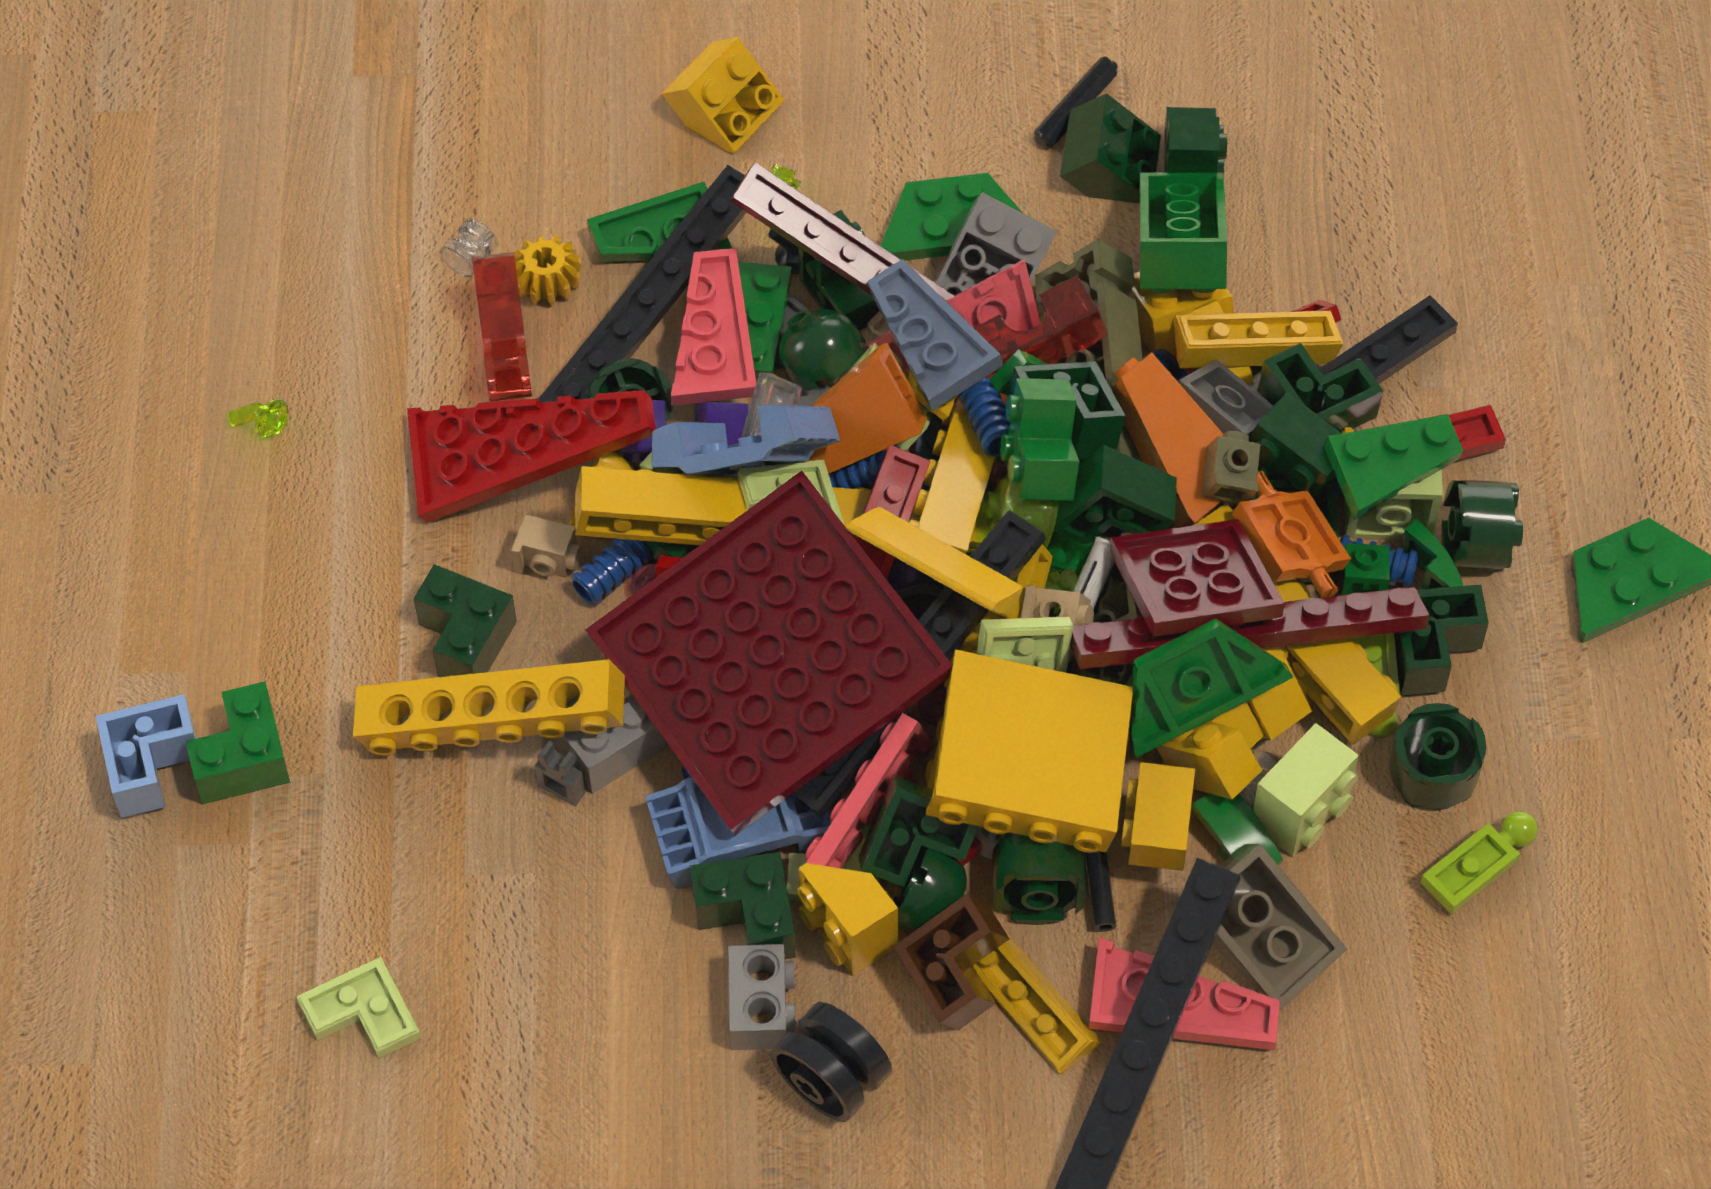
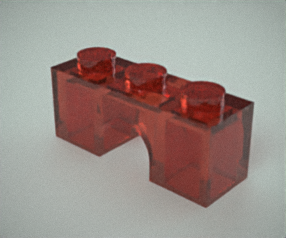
(1068, 326)

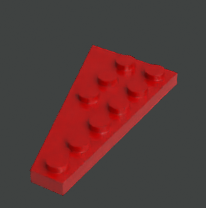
(507, 444)

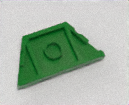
(934, 212)
(1634, 575)
(1197, 681)

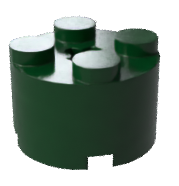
(1481, 523)
(1437, 756)
(1037, 879)

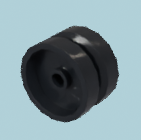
(831, 1061)

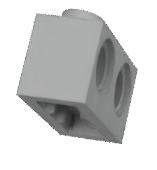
(754, 997)

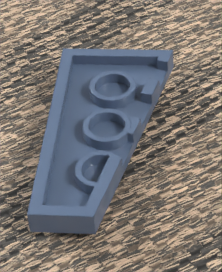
(932, 336)

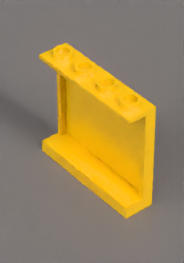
(1031, 752)

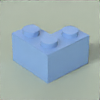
(139, 743)

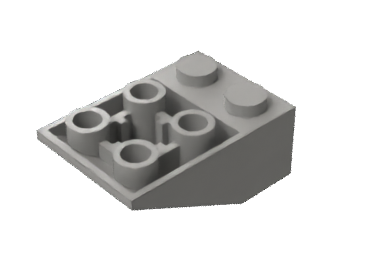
(991, 241)

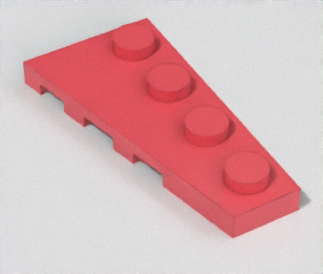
(715, 339)
(898, 748)
(1213, 1014)

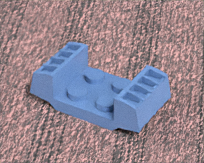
(786, 436)
(696, 834)

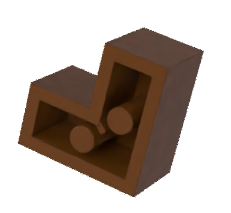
(943, 957)

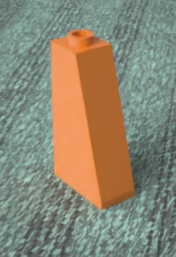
(870, 410)
(1168, 432)

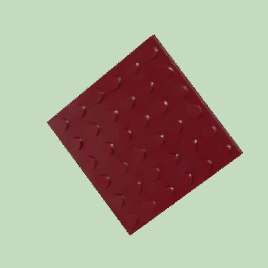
(770, 652)

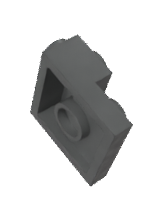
(1226, 398)

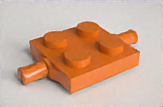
(1292, 536)

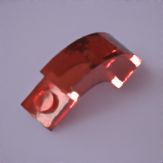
(502, 326)

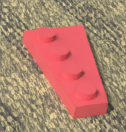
(1003, 294)

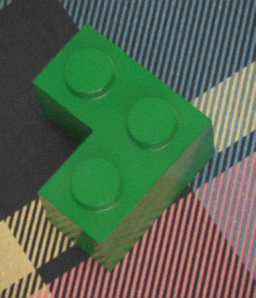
(1039, 439)
(246, 755)

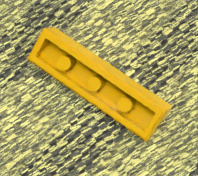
(1253, 337)
(937, 560)
(1036, 1006)

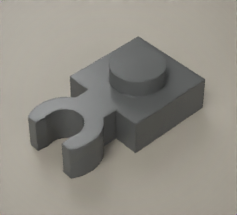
(560, 774)

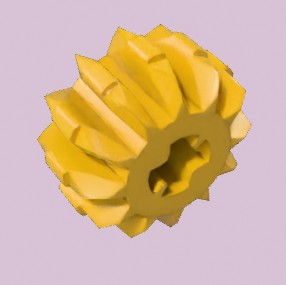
(547, 269)

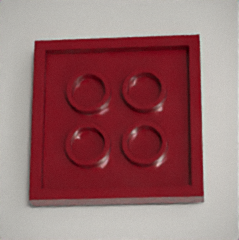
(1196, 576)

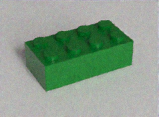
(1183, 232)

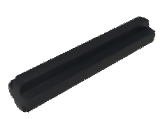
(1085, 90)

